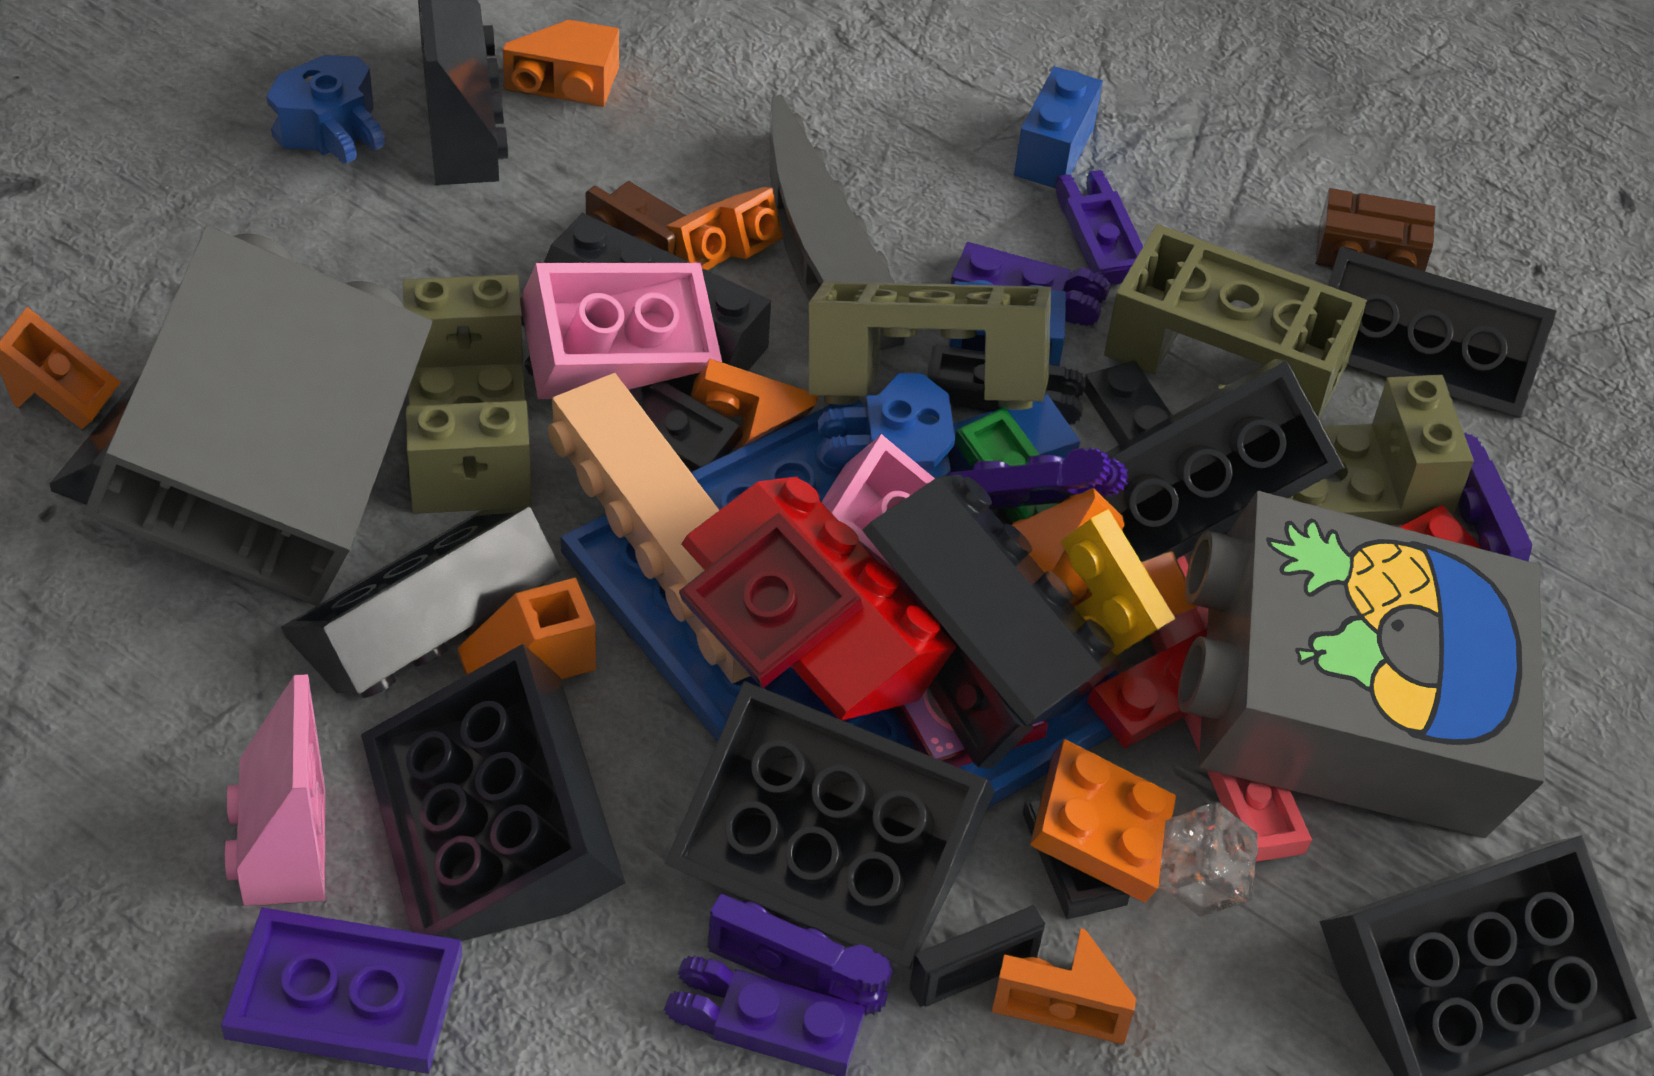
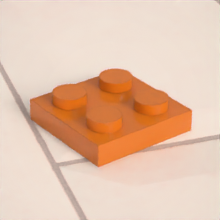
(1103, 820)

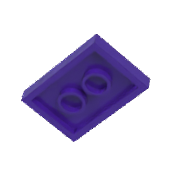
(343, 990)

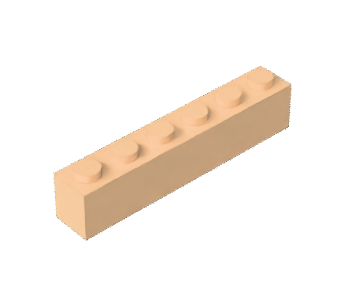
(643, 491)

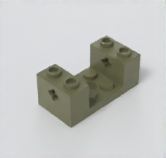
(1188, 290)
(849, 316)
(468, 397)
(1402, 461)

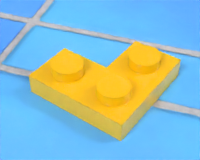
(1121, 589)

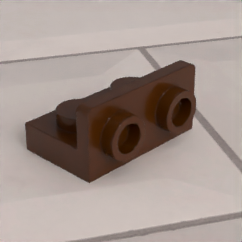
(635, 213)

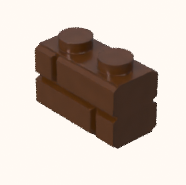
(1376, 227)

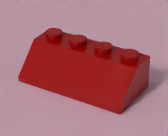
(882, 652)

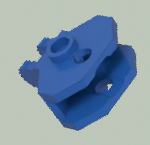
(328, 110)
(901, 416)

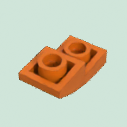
(728, 229)

